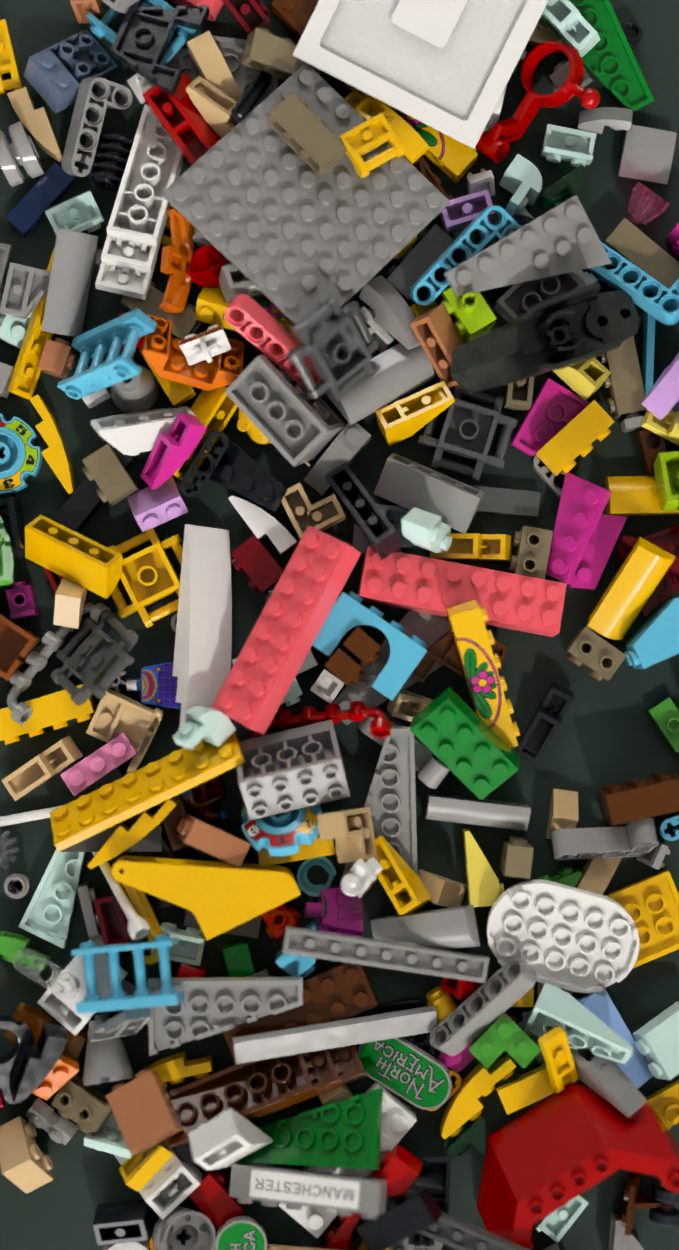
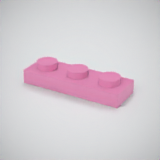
(99, 764)

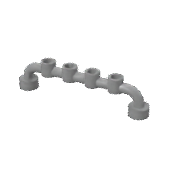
(37, 661)

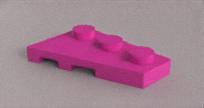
(548, 415)

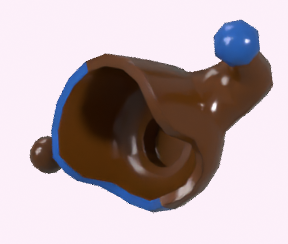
(203, 796)

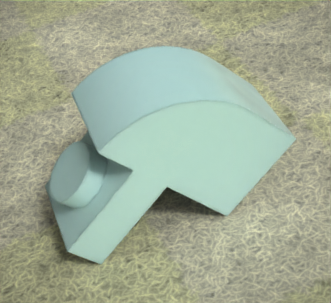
(523, 181)
(204, 724)

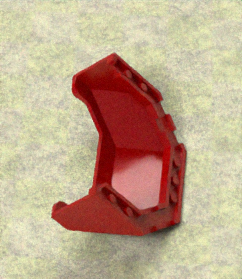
(562, 1152)

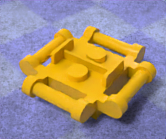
(148, 576)

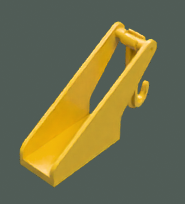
(212, 890)

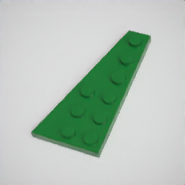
(611, 57)
(328, 1136)

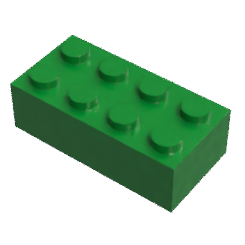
(465, 743)

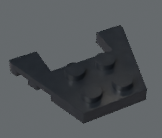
(146, 37)

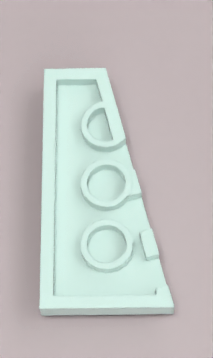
(54, 899)

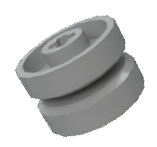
(18, 153)

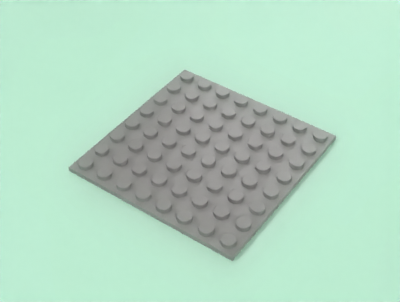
(287, 225)

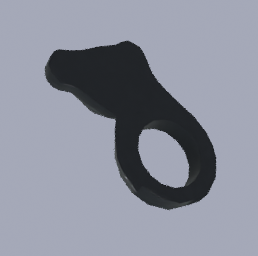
(10, 1061)

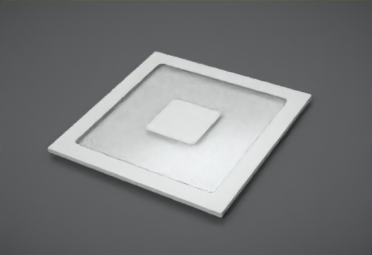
(424, 56)

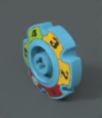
(21, 455)
(283, 831)

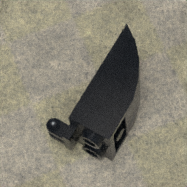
(436, 1176)

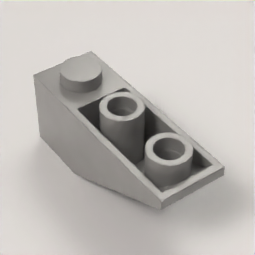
(608, 1081)

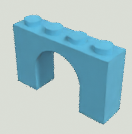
(404, 651)

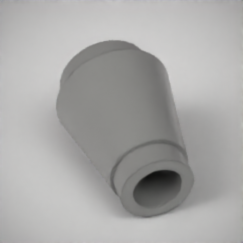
(12, 888)

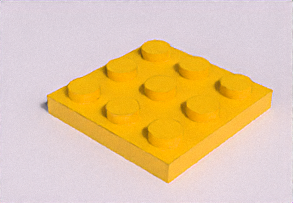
(655, 911)

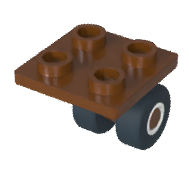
(660, 1204)

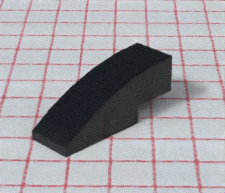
(544, 722)
(38, 1061)

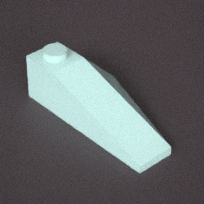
(581, 1026)

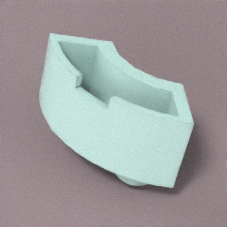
(426, 530)

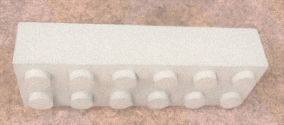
(395, 1123)

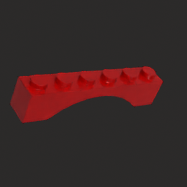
(401, 1170)

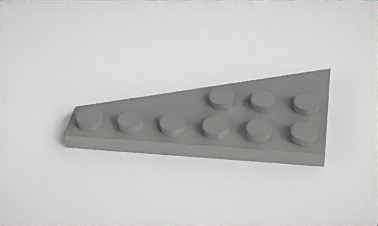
(394, 796)

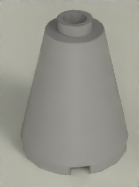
(137, 392)
(105, 1058)

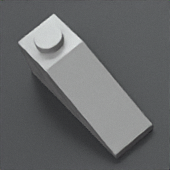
(342, 449)

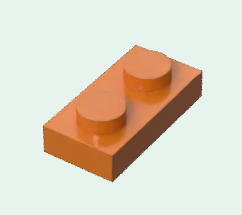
(59, 1075)

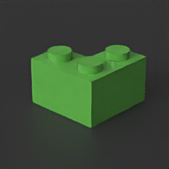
(502, 1036)

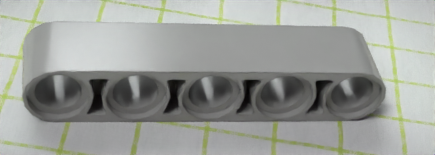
(483, 1007)

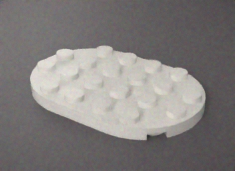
(563, 935)

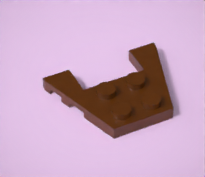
(446, 653)

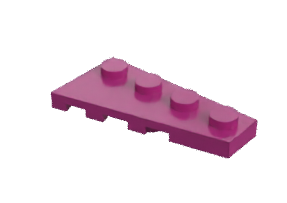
(575, 522)

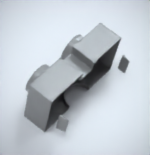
(44, 1117)

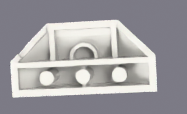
(137, 430)

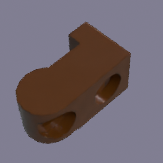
(650, 446)

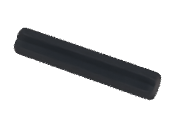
(250, 96)

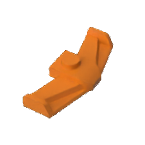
(175, 262)

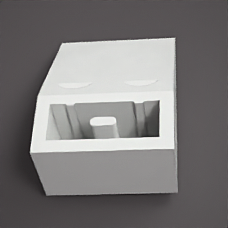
(65, 1008)
(226, 1140)
(170, 1184)

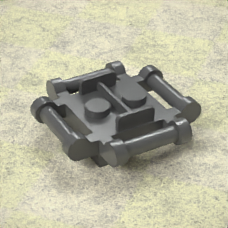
(336, 349)
(469, 433)
(97, 659)

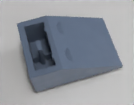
(62, 67)

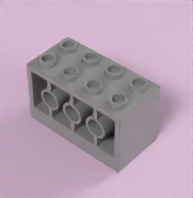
(284, 411)
(291, 770)

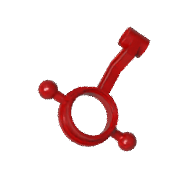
(495, 142)

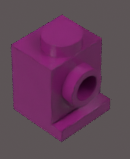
(30, 605)

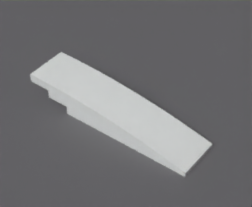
(139, 211)
(203, 618)

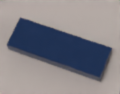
(40, 198)

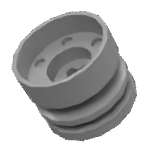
(197, 1229)

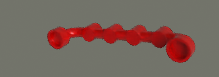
(285, 719)

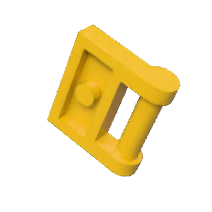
(369, 137)

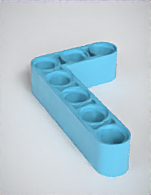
(468, 249)
(644, 285)

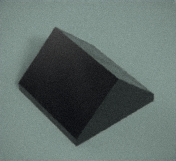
(13, 522)

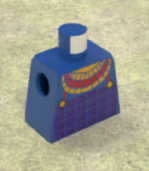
(156, 685)

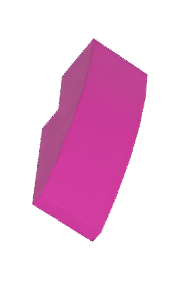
(172, 449)

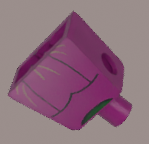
(337, 912)

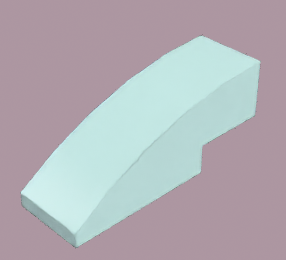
(571, 25)

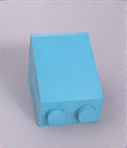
(656, 637)

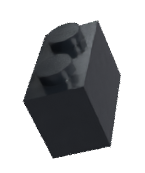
(122, 1222)

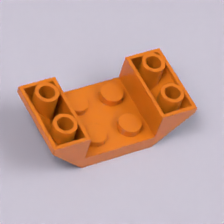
(171, 364)

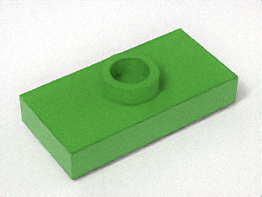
(667, 719)

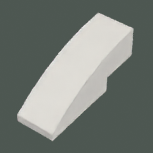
(264, 524)

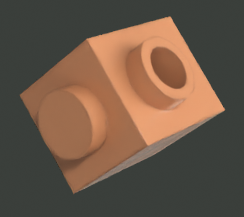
(57, 358)

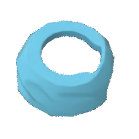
(303, 882)

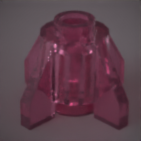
(645, 205)

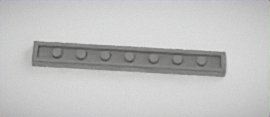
(385, 954)
(334, 1034)

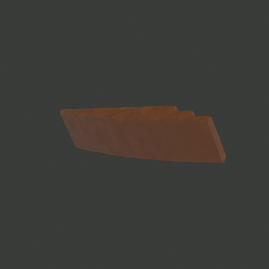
(263, 1086)

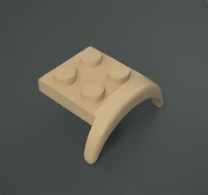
(122, 714)

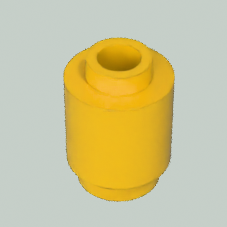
(443, 1003)

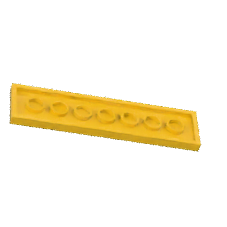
(142, 790)

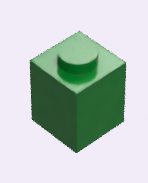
(239, 958)

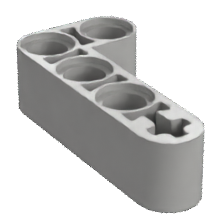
(92, 128)
(429, 766)
(605, 842)

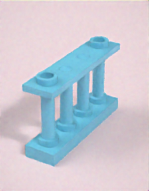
(101, 29)
(96, 343)
(117, 999)

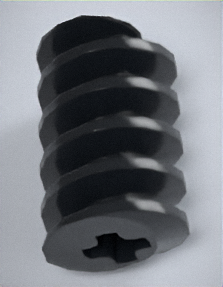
(109, 160)

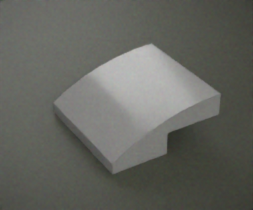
(647, 154)

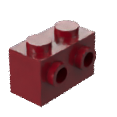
(248, 13)

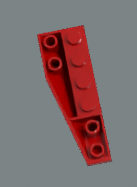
(182, 120)

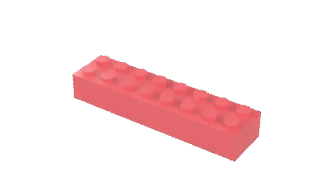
(436, 584)
(286, 629)

